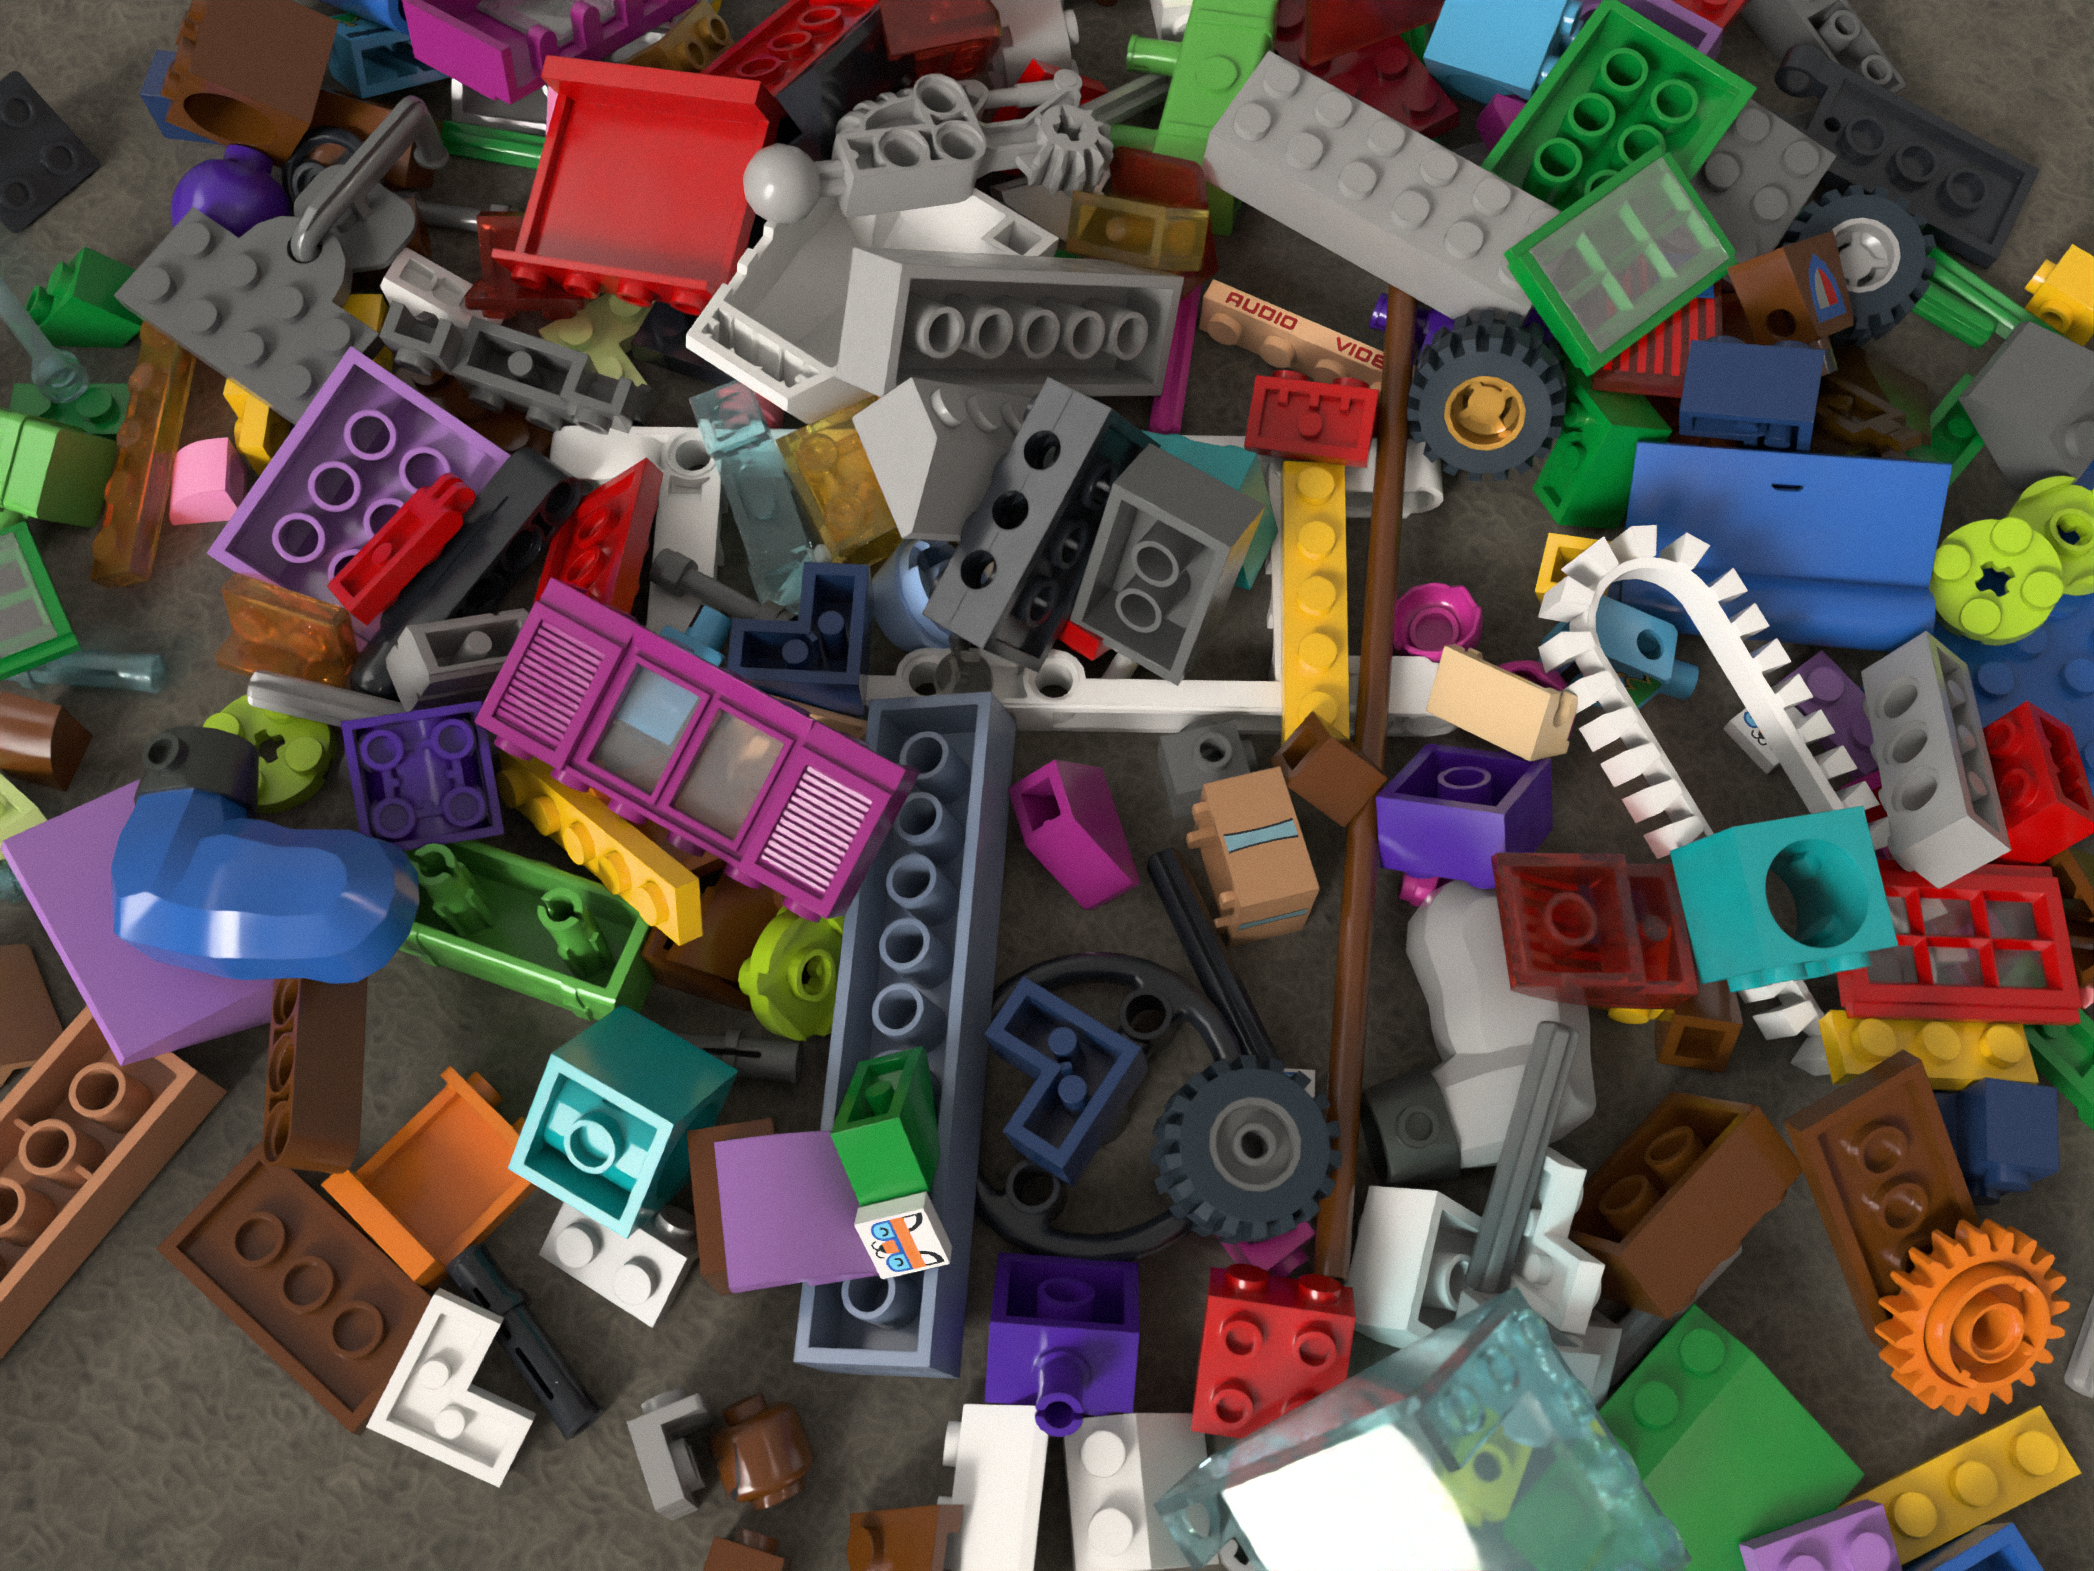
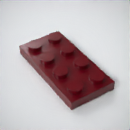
(1379, 75)

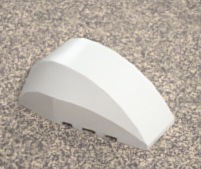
(787, 302)

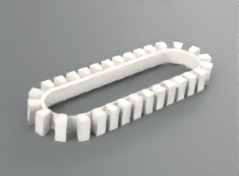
(1577, 601)

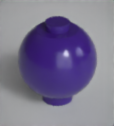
(232, 191)

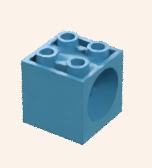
(1499, 45)

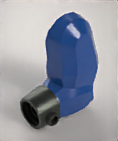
(243, 896)

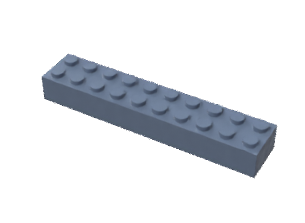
(912, 977)

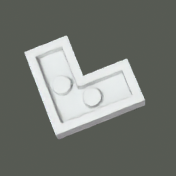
(1550, 1269)
(433, 1396)

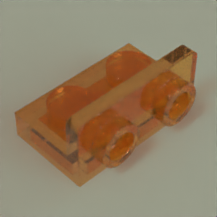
(285, 633)

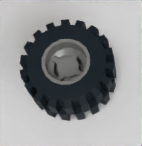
(1879, 256)

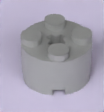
(1032, 31)

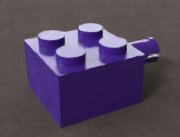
(1460, 809)
(1063, 1338)

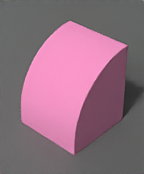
(207, 482)

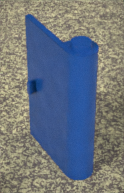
(1823, 562)

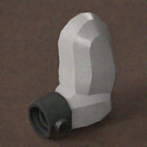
(1458, 1114)

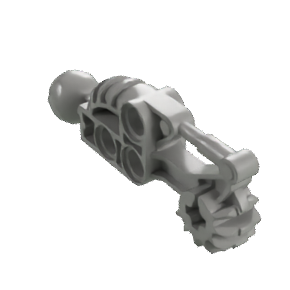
(932, 148)

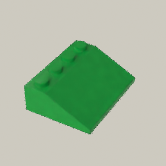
(1611, 102)
(1724, 1443)

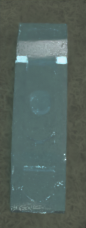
(756, 490)

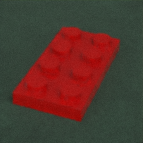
(788, 42)
(607, 538)

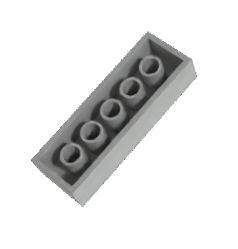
(1373, 191)
(1006, 322)

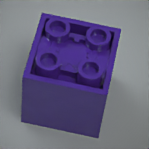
(423, 776)

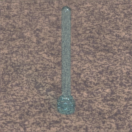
(53, 370)

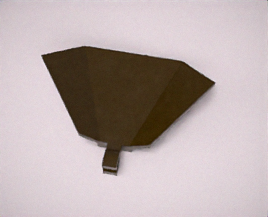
(1869, 408)

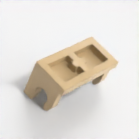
(1501, 705)

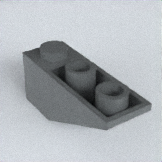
(1826, 26)

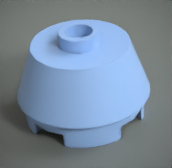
(903, 592)

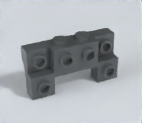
(517, 372)

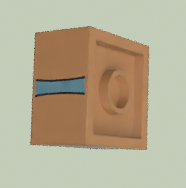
(1254, 856)

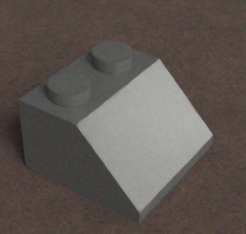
(2035, 406)

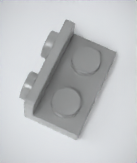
(668, 1463)

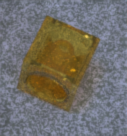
(839, 489)

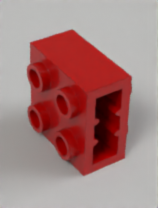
(2038, 785)
(1268, 1347)

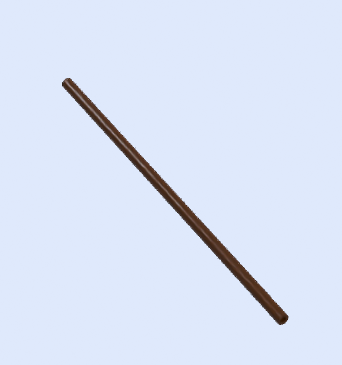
(1370, 736)

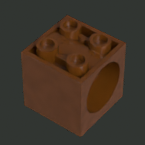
(249, 72)

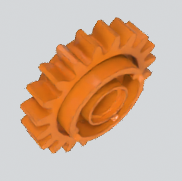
(1972, 1316)

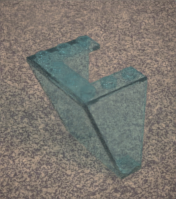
(1436, 1461)

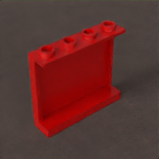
(642, 183)

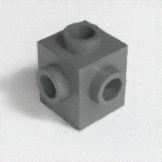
(1199, 756)

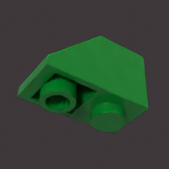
(80, 303)

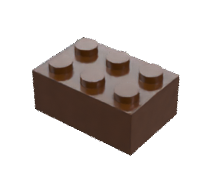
(1680, 1199)

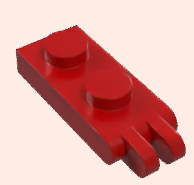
(402, 548)

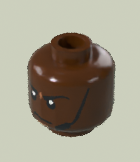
(761, 1452)

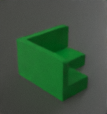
(1593, 458)

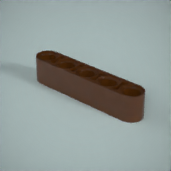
(315, 1074)

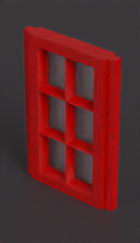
(1970, 951)

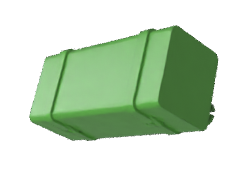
(1207, 71)
(51, 470)
(528, 928)

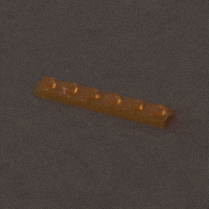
(144, 462)

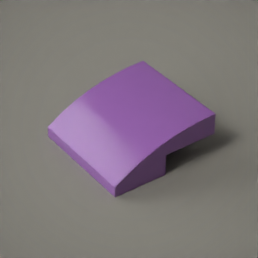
(788, 1212)

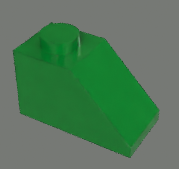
(889, 1128)

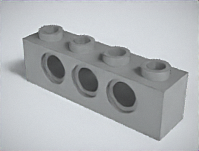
(1933, 762)

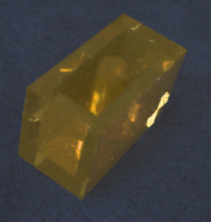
(1137, 231)

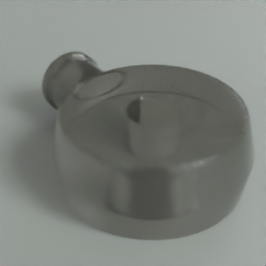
(962, 664)

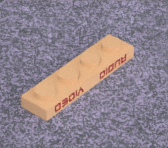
(1287, 338)

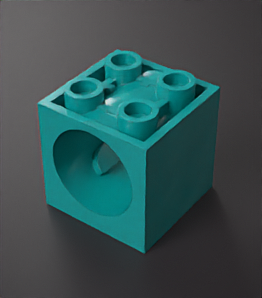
(1835, 888)
(617, 1119)

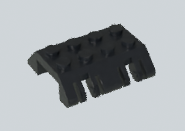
(836, 81)

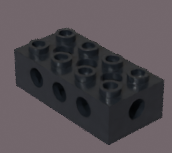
(1048, 549)

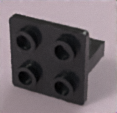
(37, 154)

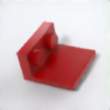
(1312, 419)

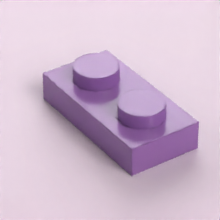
(1842, 706)
(1839, 1540)

